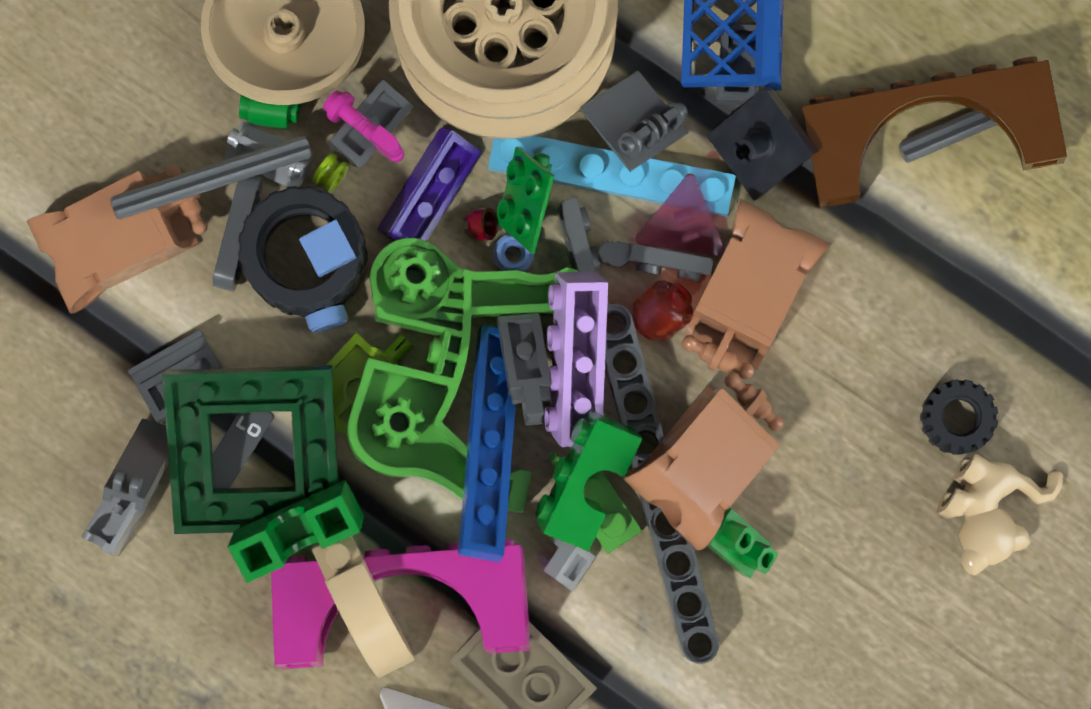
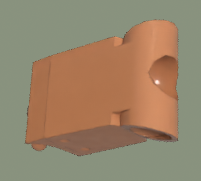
(100, 251)
(751, 291)
(708, 459)

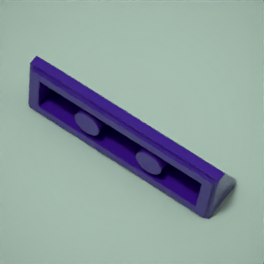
(430, 187)

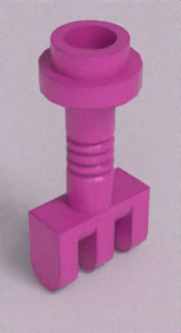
(340, 107)

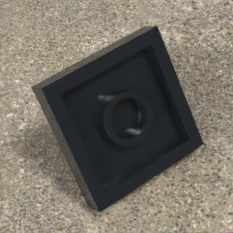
(762, 143)

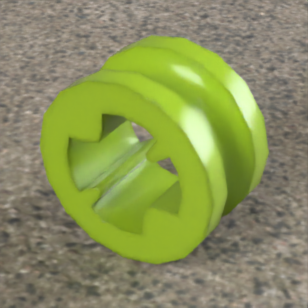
(330, 173)

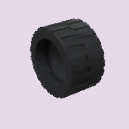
(268, 217)

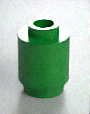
(268, 114)

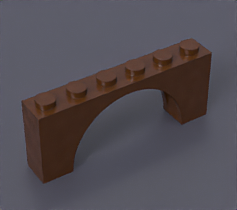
(1014, 98)

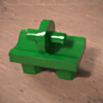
(742, 546)

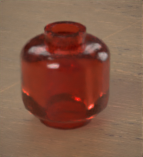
(662, 310)

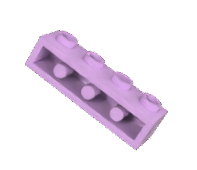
(577, 349)

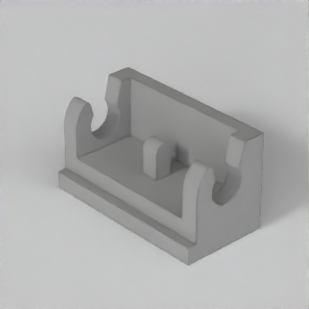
(114, 524)

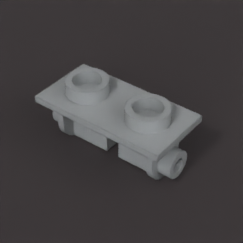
(250, 138)

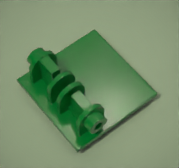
(525, 197)

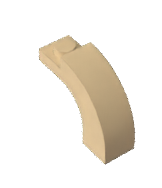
(363, 607)

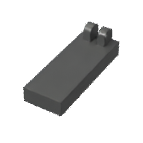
(139, 465)

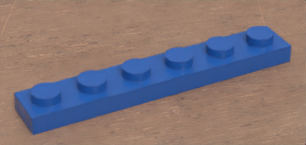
(487, 454)

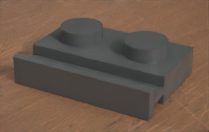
(188, 353)

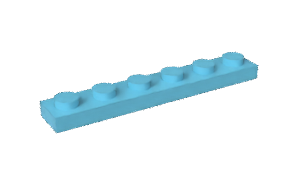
(605, 173)

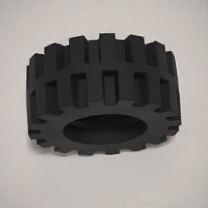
(978, 400)

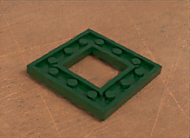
(197, 393)

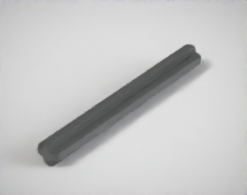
(210, 177)

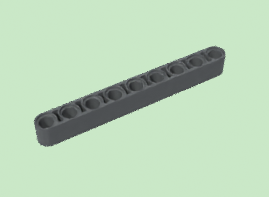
(663, 545)

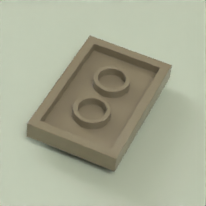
(525, 678)

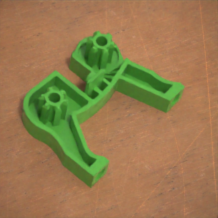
(399, 409)

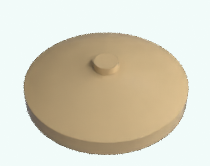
(283, 47)

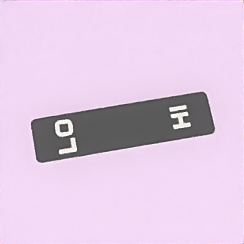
(238, 446)

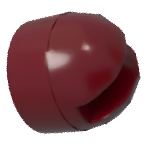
(481, 224)

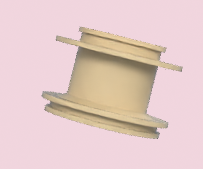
(528, 88)

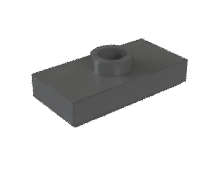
(741, 65)

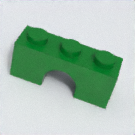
(596, 447)
(274, 538)

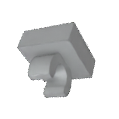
(567, 563)

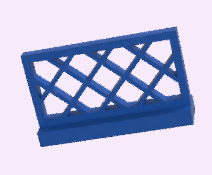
(768, 45)

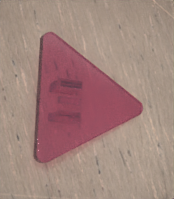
(683, 222)

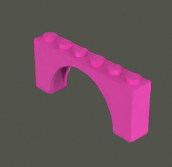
(494, 590)

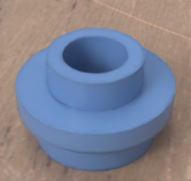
(500, 249)

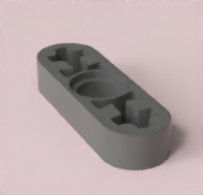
(228, 267)

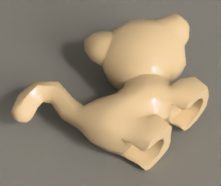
(987, 531)

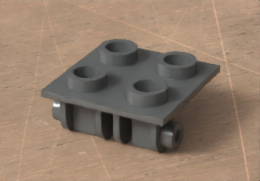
(635, 120)

